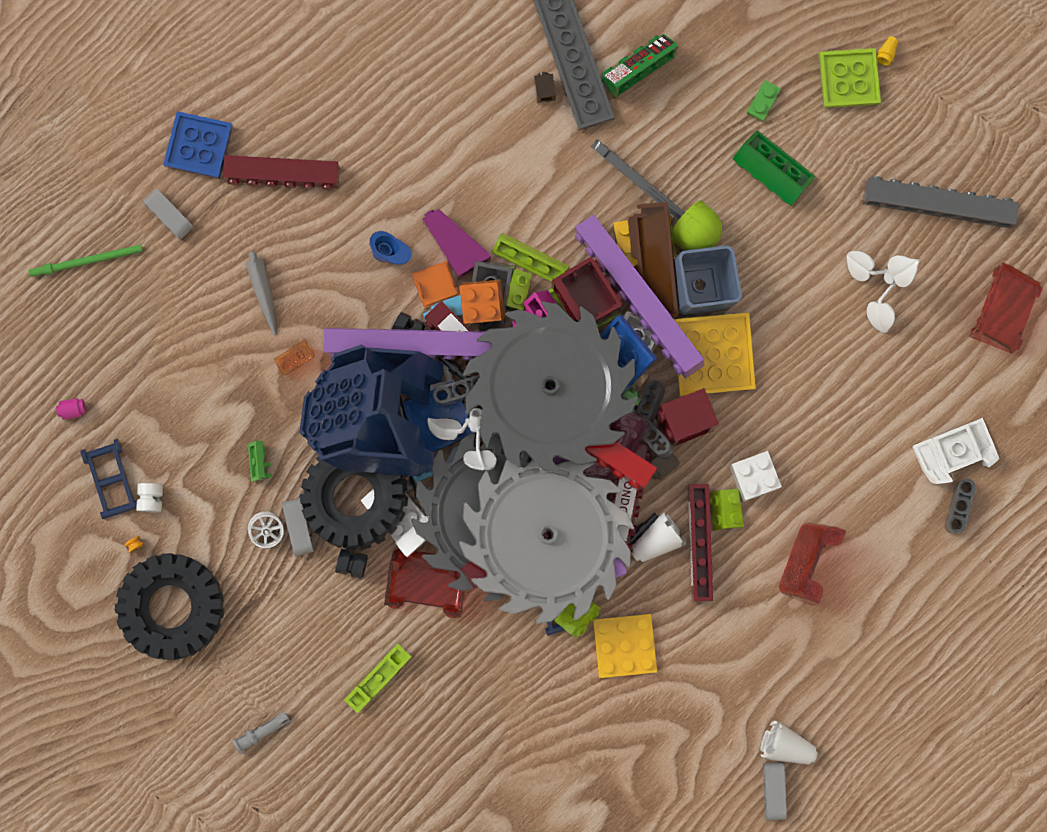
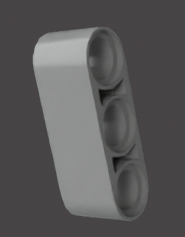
(168, 214)
(297, 527)
(774, 791)

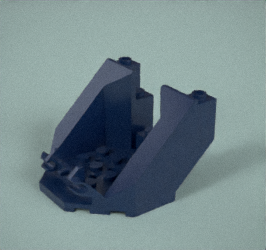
(355, 411)

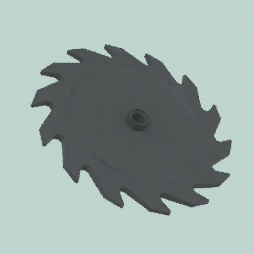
(554, 420)
(444, 506)

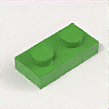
(763, 101)

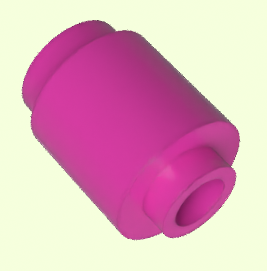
(71, 408)

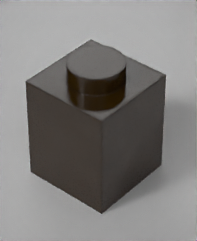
(544, 87)

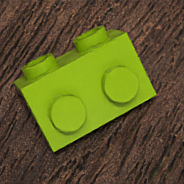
(518, 290)
(726, 509)
(579, 626)

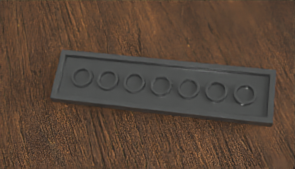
(574, 62)

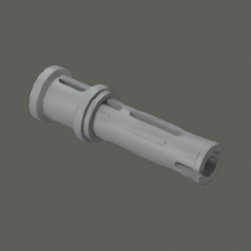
(253, 736)

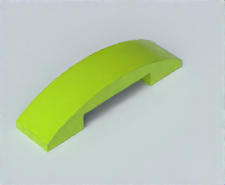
(378, 678)

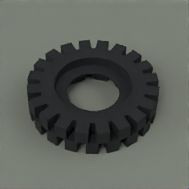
(346, 530)
(134, 601)

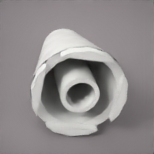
(658, 539)
(786, 746)

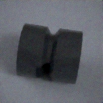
(405, 321)
(351, 563)

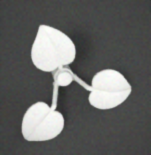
(900, 271)
(449, 429)

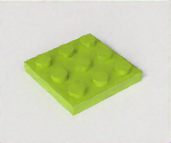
(849, 78)

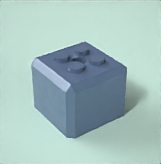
(716, 270)

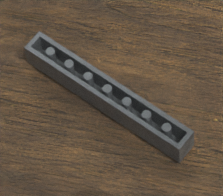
(940, 203)

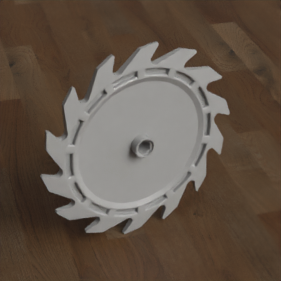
(538, 569)

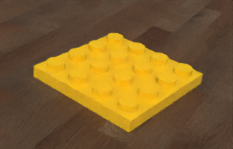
(726, 352)

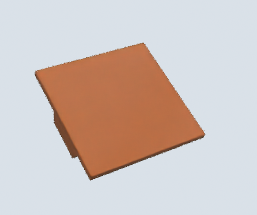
(435, 284)

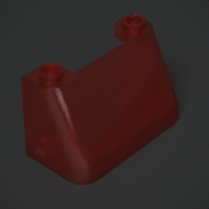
(1006, 308)
(803, 559)
(418, 582)

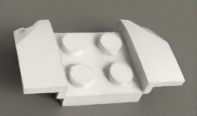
(955, 450)
(405, 534)

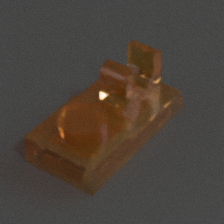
(294, 357)

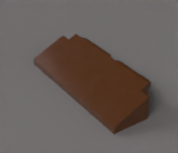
(653, 248)

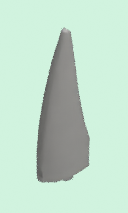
(261, 285)

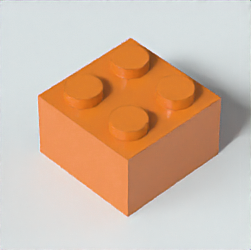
(482, 301)

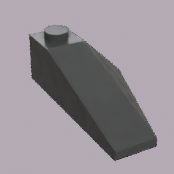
(494, 271)

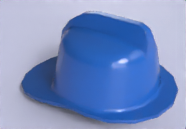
(389, 249)

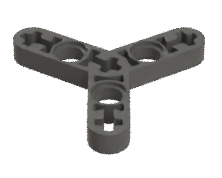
(650, 416)

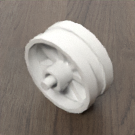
(265, 529)

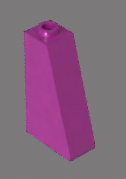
(454, 243)

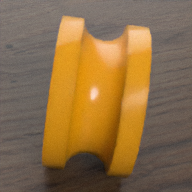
(134, 544)

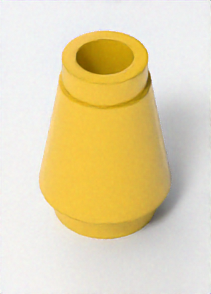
(887, 52)

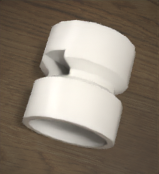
(149, 497)

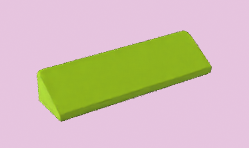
(528, 258)

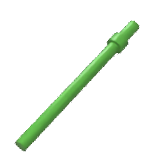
(50, 268)

